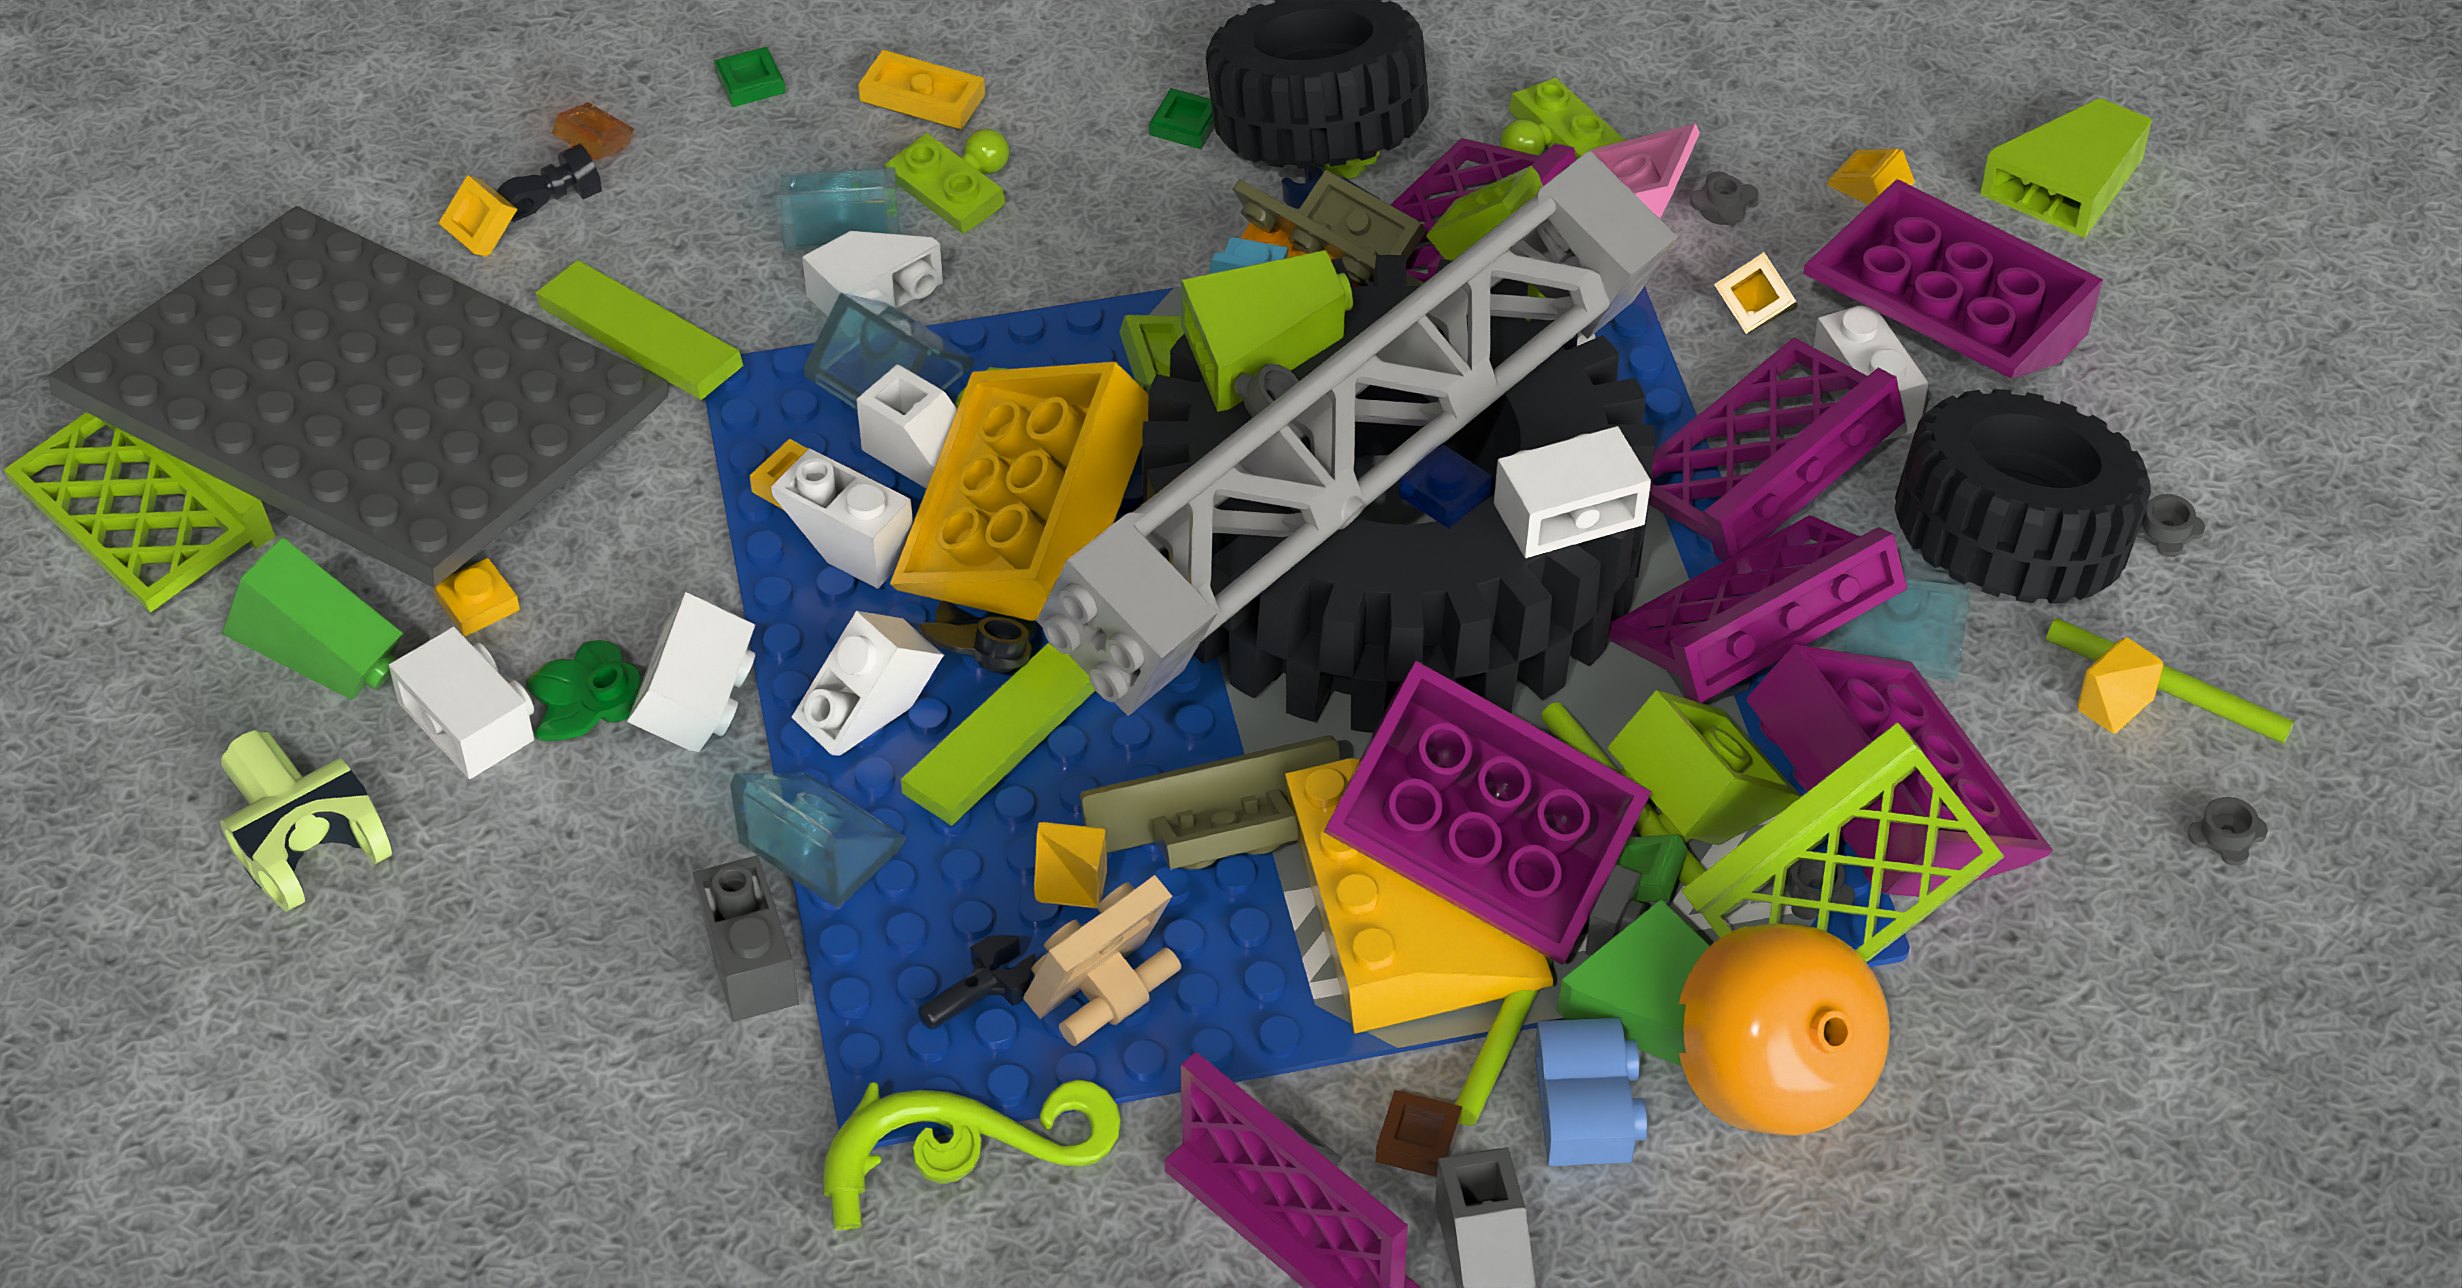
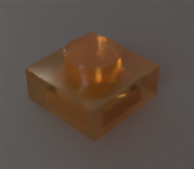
(594, 129)

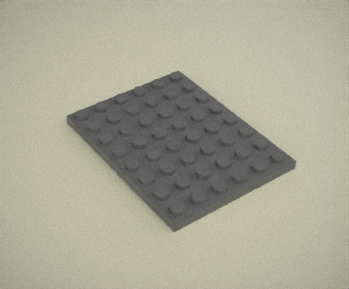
(361, 393)

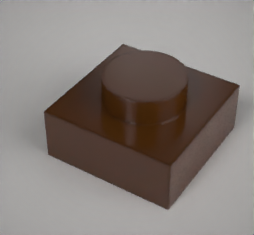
(1417, 1133)

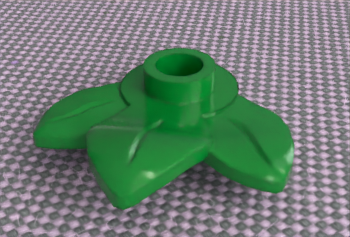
(584, 690)

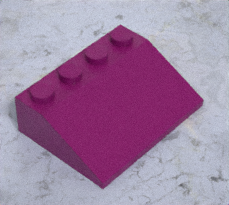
(1960, 281)
(1835, 703)
(1487, 812)

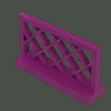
(1444, 176)
(1795, 467)
(1755, 630)
(1282, 1189)

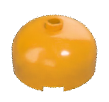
(1783, 1029)

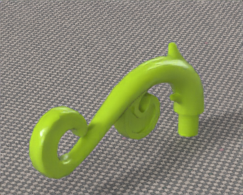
(943, 1163)

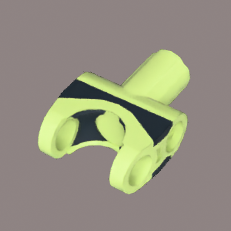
(293, 814)

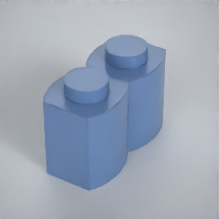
(1587, 1091)

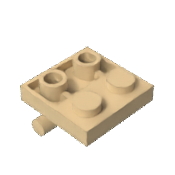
(1094, 962)

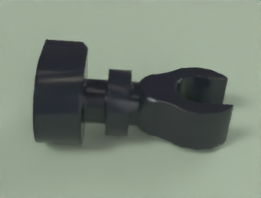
(534, 191)

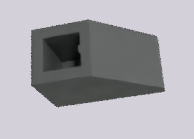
(746, 938)
(1484, 1220)

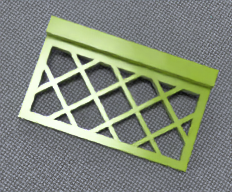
(219, 503)
(1821, 815)

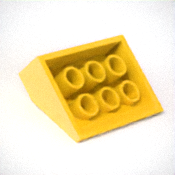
(1023, 484)
(1391, 940)

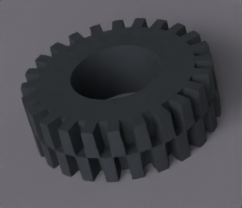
(1421, 592)

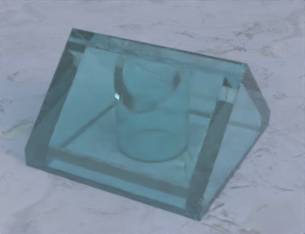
(831, 203)
(868, 339)
(1914, 626)
(811, 832)

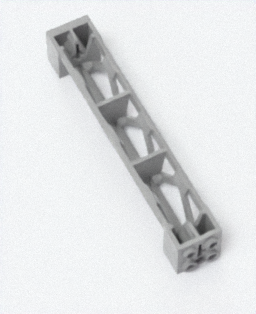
(1140, 618)

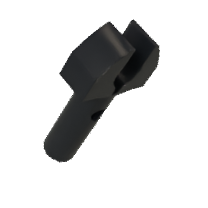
(983, 981)

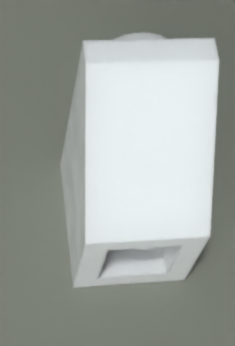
(873, 267)
(905, 423)
(846, 516)
(866, 681)

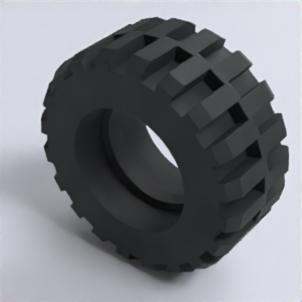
(1317, 81)
(2022, 496)

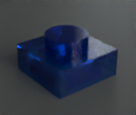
(1445, 486)

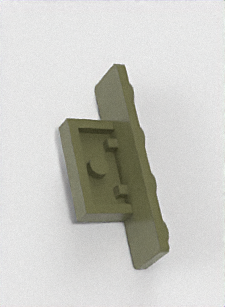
(1337, 220)
(1207, 807)

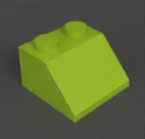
(1700, 769)

